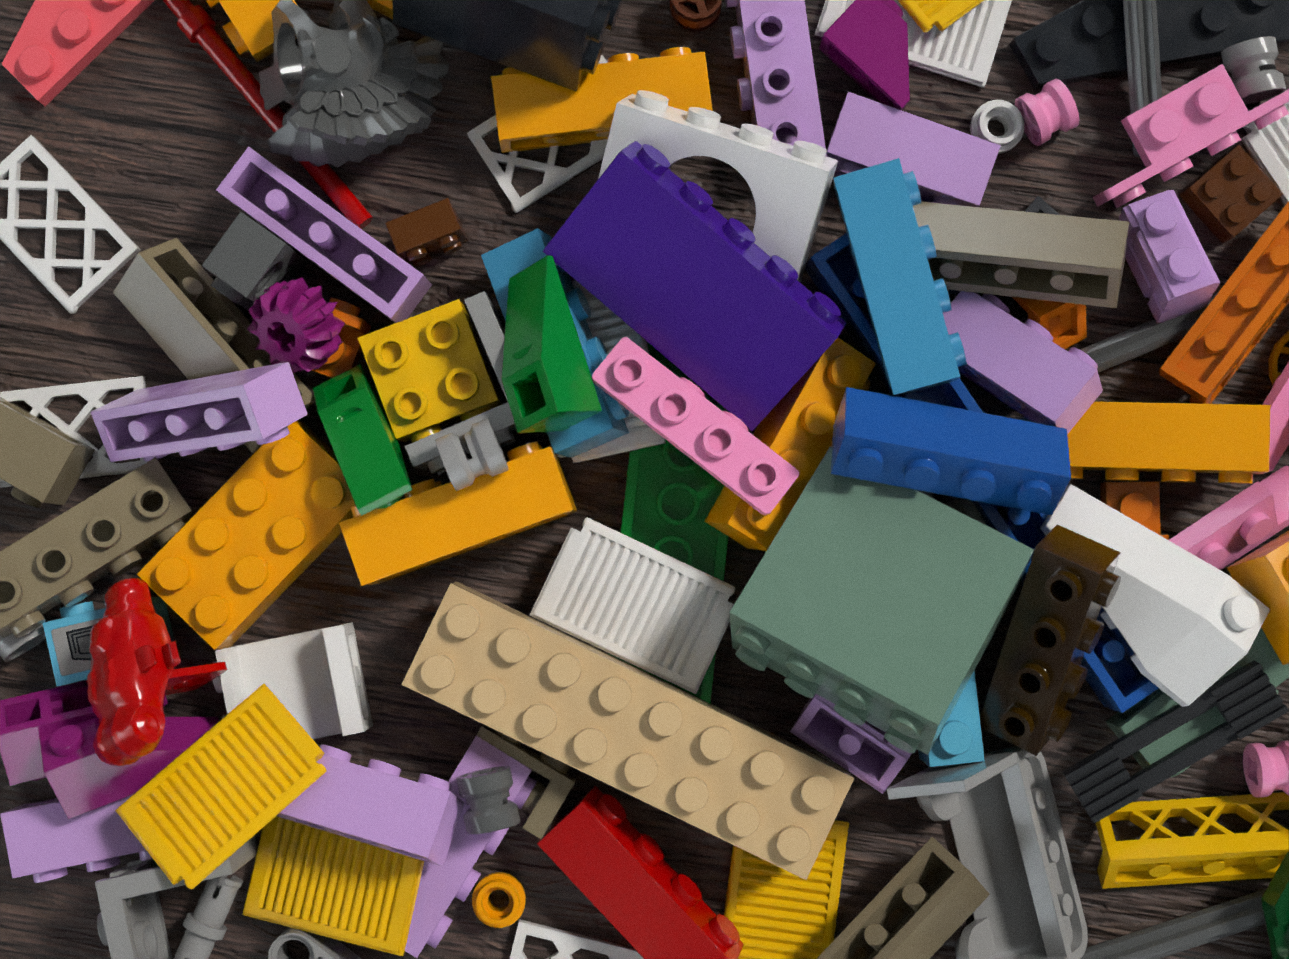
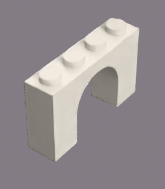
(784, 179)

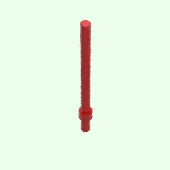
(199, 28)

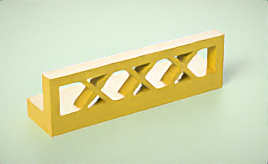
(1197, 857)

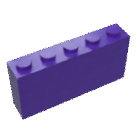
(695, 284)

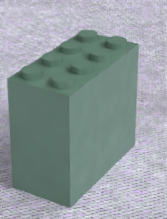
(877, 603)

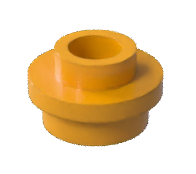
(496, 916)

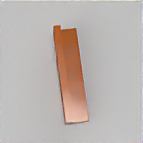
(1234, 318)

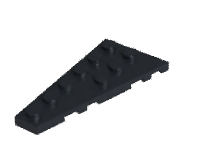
(1092, 42)

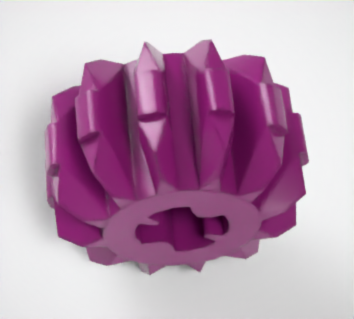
(296, 325)

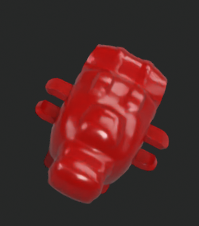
(134, 673)

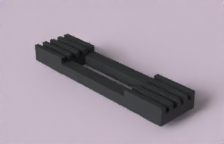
(1243, 699)

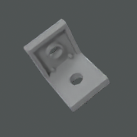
(424, 452)
(131, 906)

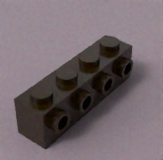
(1048, 639)

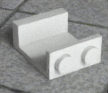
(309, 672)

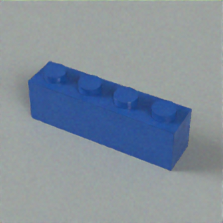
(950, 451)

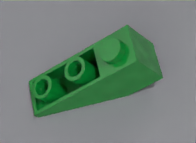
(543, 356)
(362, 440)

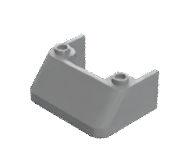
(1014, 847)

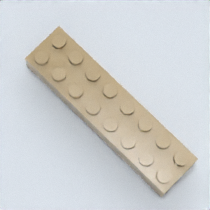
(629, 729)

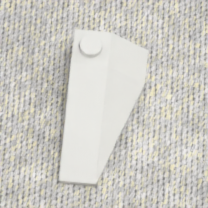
(1170, 606)

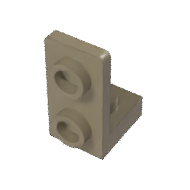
(543, 800)

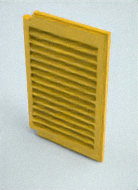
(223, 788)
(333, 886)
(782, 912)

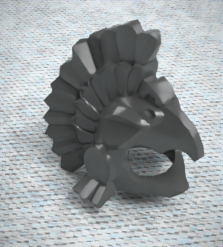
(347, 83)

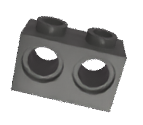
(251, 261)

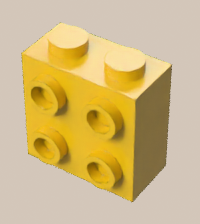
(430, 371)

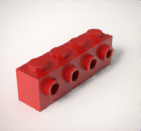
(634, 884)

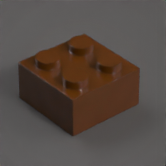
(1231, 194)
(427, 233)

